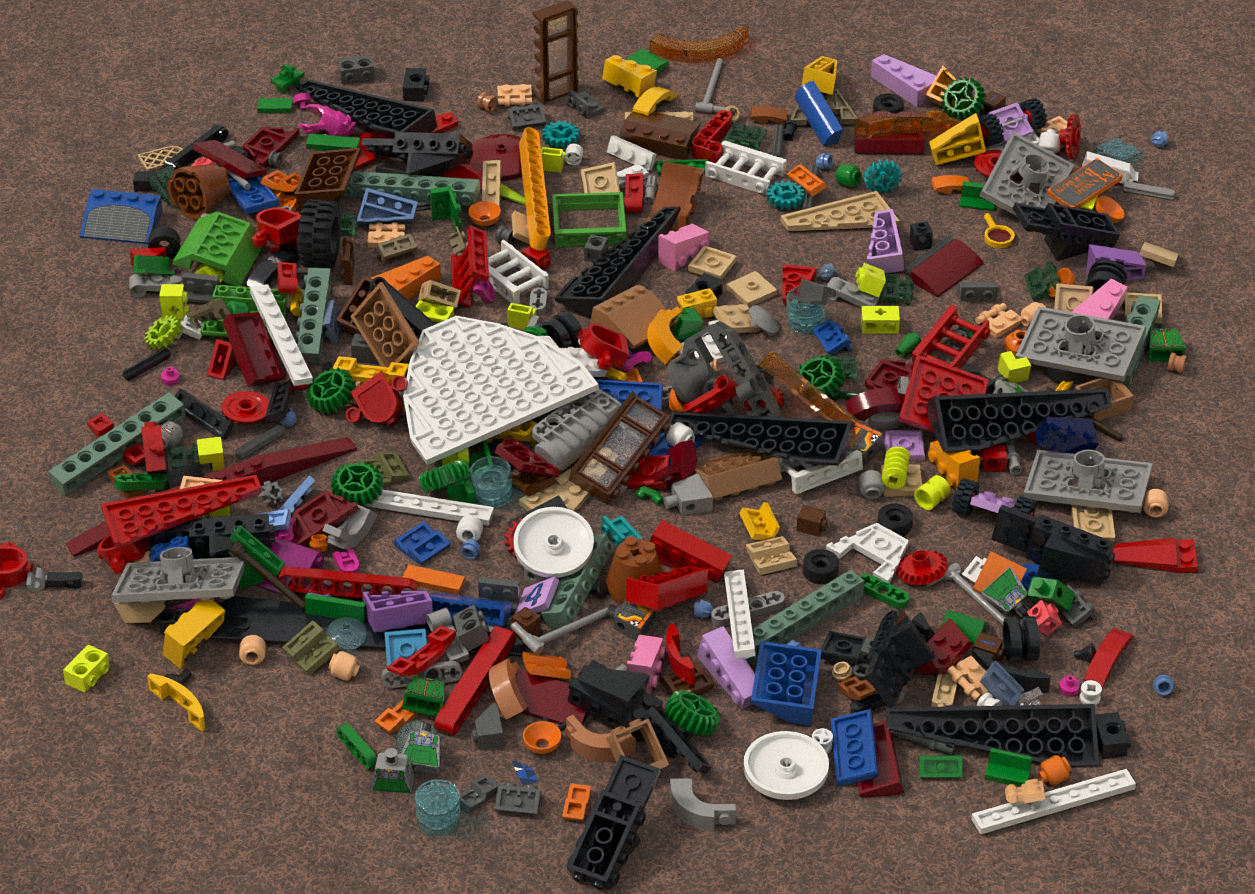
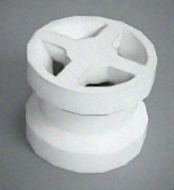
(570, 157)
(1090, 692)
(988, 700)
(824, 738)

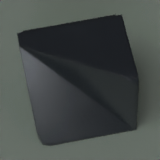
(923, 626)

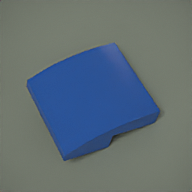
(421, 543)

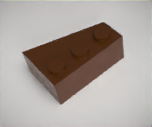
(358, 296)

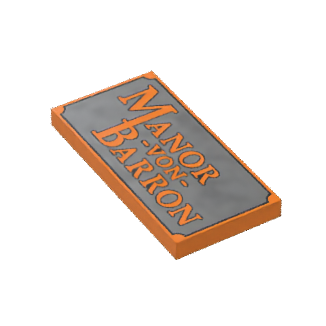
(1084, 184)

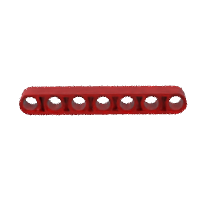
(337, 578)
(474, 681)

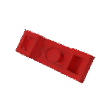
(101, 425)
(438, 643)
(1107, 655)
(681, 666)

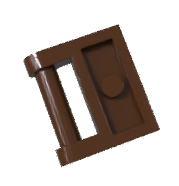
(347, 261)
(531, 482)
(674, 683)

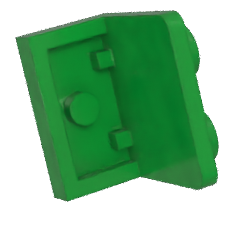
(444, 205)

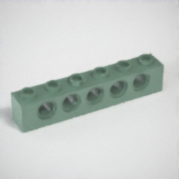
(313, 309)
(1143, 313)
(575, 588)

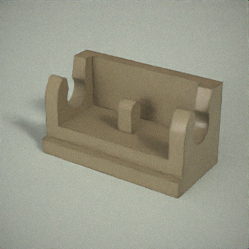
(396, 247)
(212, 310)

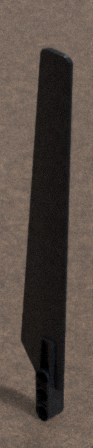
(283, 620)

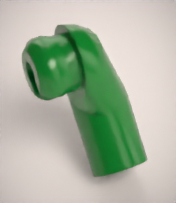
(651, 493)

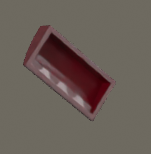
(890, 143)
(946, 268)
(253, 348)
(547, 698)
(889, 778)

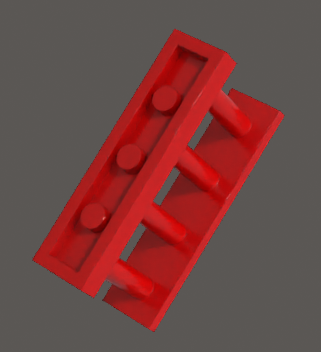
(471, 265)
(942, 330)

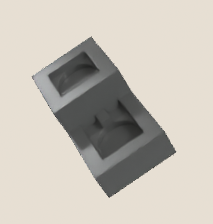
(480, 792)

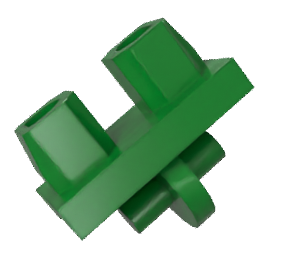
(288, 76)

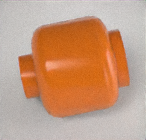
(1054, 770)

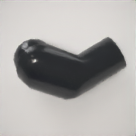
(182, 677)

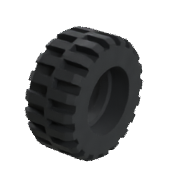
(319, 234)

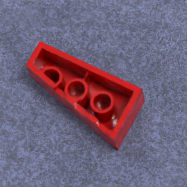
(681, 549)
(667, 587)

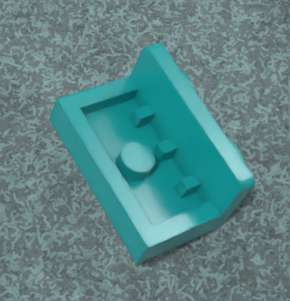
(618, 530)

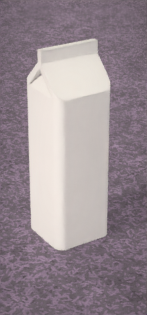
(1122, 167)

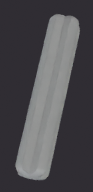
(1149, 190)

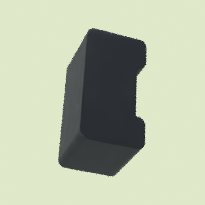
(141, 181)

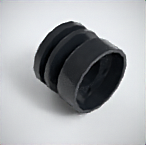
(1103, 271)

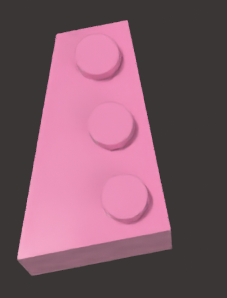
(681, 246)
(1104, 301)
(647, 659)

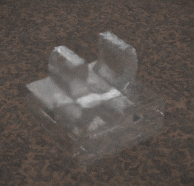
(1030, 698)

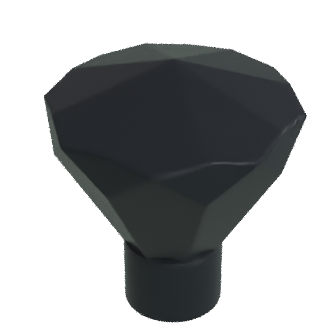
(599, 589)
(1086, 653)

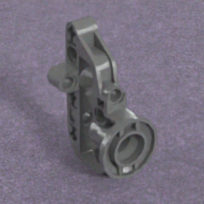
(695, 376)

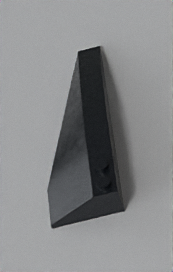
(991, 419)

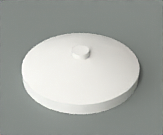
(553, 542)
(786, 765)

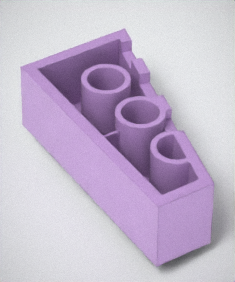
(902, 79)
(885, 244)
(733, 674)

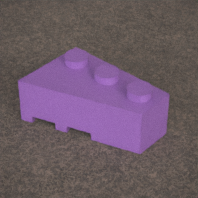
(1130, 260)
(397, 611)

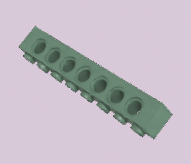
(412, 186)
(110, 447)
(809, 612)

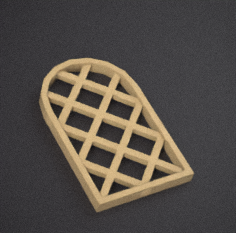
(147, 156)

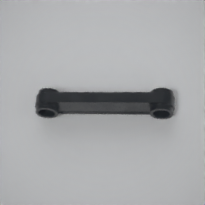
(188, 155)
(411, 313)

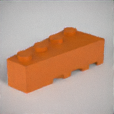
(409, 277)

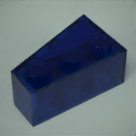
(1067, 434)

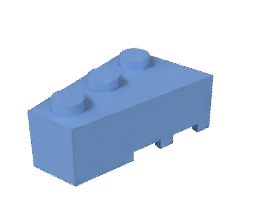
(385, 208)

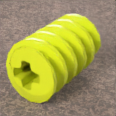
(895, 467)

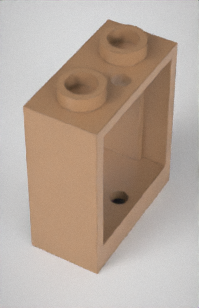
(1122, 397)
(649, 736)

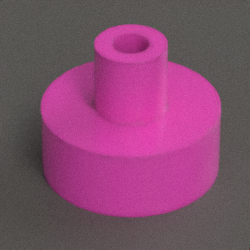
(302, 99)
(170, 376)
(1069, 686)

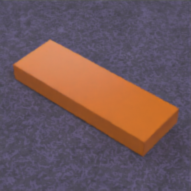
(806, 179)
(435, 579)

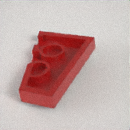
(793, 275)

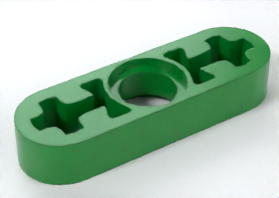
(143, 481)
(895, 597)
(357, 746)

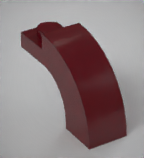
(874, 402)
(683, 463)

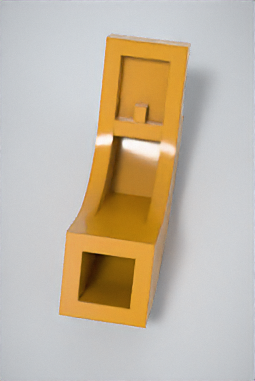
(660, 337)

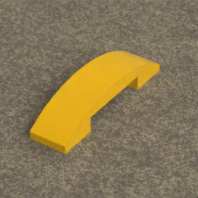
(647, 102)
(364, 372)
(165, 687)

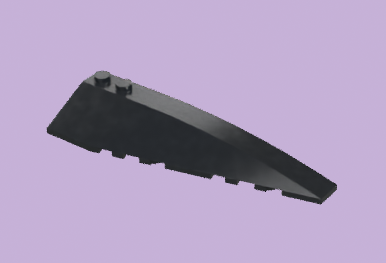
(372, 110)
(619, 267)
(787, 438)
(1018, 729)

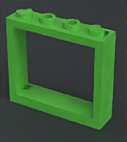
(588, 201)

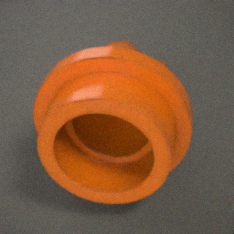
(319, 542)

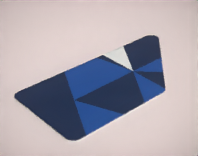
(525, 773)

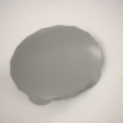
(764, 320)

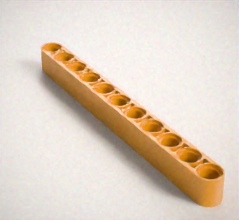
(534, 189)

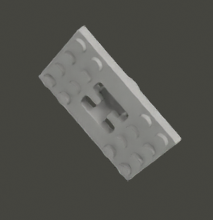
(1034, 166)
(1056, 328)
(1121, 490)
(165, 581)

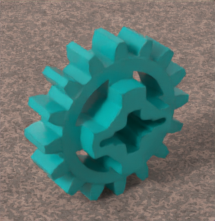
(560, 134)
(890, 172)
(785, 195)

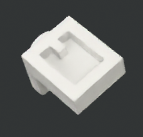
(189, 329)
(974, 569)

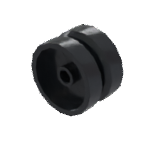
(563, 329)
(1021, 639)

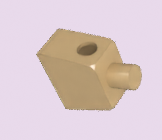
(436, 293)

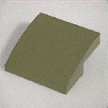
(389, 466)
(311, 647)

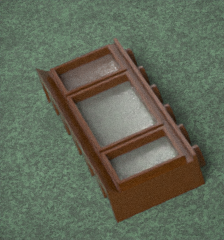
(557, 50)
(620, 448)

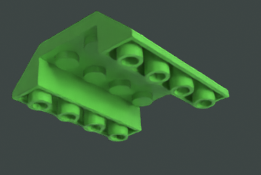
(223, 244)
(242, 294)

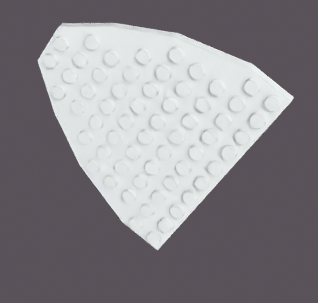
(483, 380)

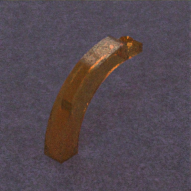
(699, 51)

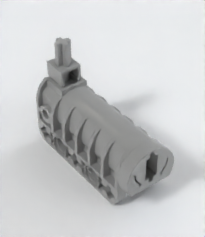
(575, 431)

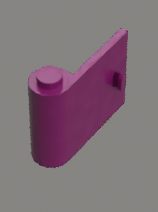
(294, 556)

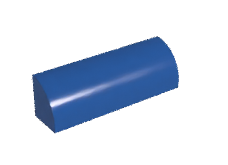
(818, 114)
(495, 611)

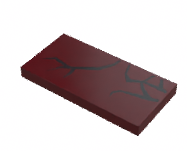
(229, 159)

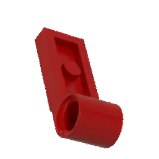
(634, 193)
(287, 278)
(723, 391)

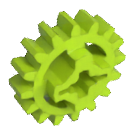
(163, 332)

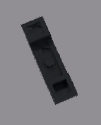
(268, 267)
(1027, 680)

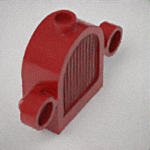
(276, 226)
(605, 345)
(378, 400)
(153, 448)
(119, 557)
(13, 566)

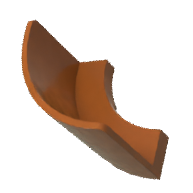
(678, 189)

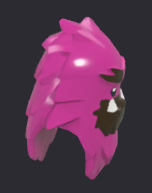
(331, 122)

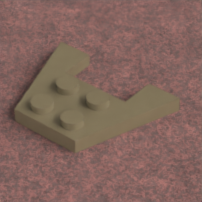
(837, 105)

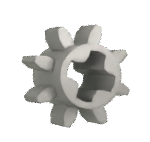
(275, 493)

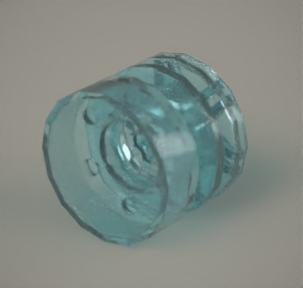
(804, 316)
(491, 481)
(437, 808)

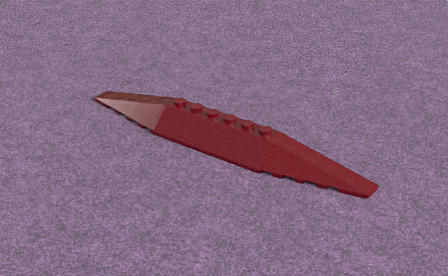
(266, 467)

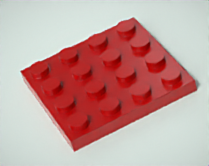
(933, 379)

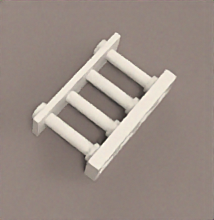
(749, 157)
(504, 285)
(820, 474)

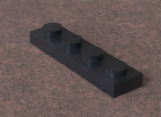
(279, 401)
(205, 414)
(683, 745)

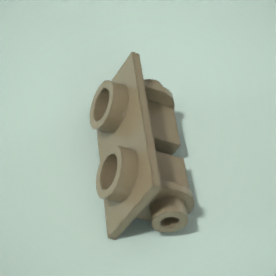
(458, 241)

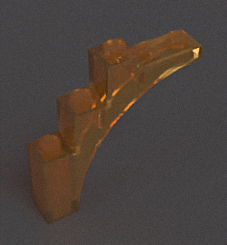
(907, 121)
(804, 389)

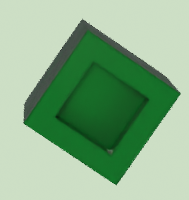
(462, 492)

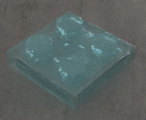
(1118, 150)

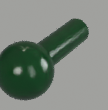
(844, 395)

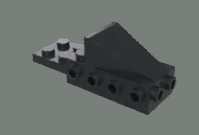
(423, 152)
(1068, 228)
(214, 534)
(1058, 547)
(896, 655)
(618, 699)
(613, 824)

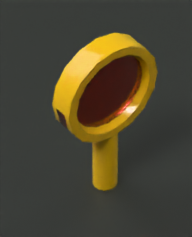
(998, 235)

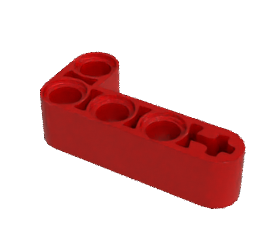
(706, 142)

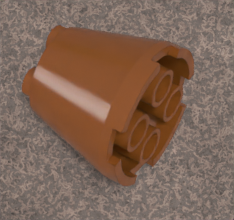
(198, 188)
(631, 559)

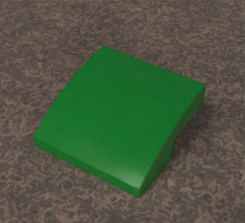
(645, 57)

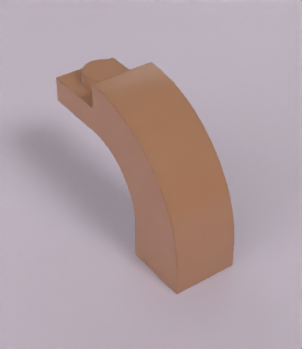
(505, 688)
(594, 745)

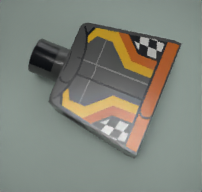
(867, 442)
(632, 619)

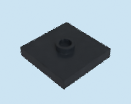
(842, 648)

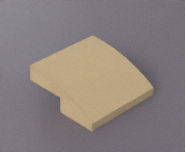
(1159, 254)
(771, 555)

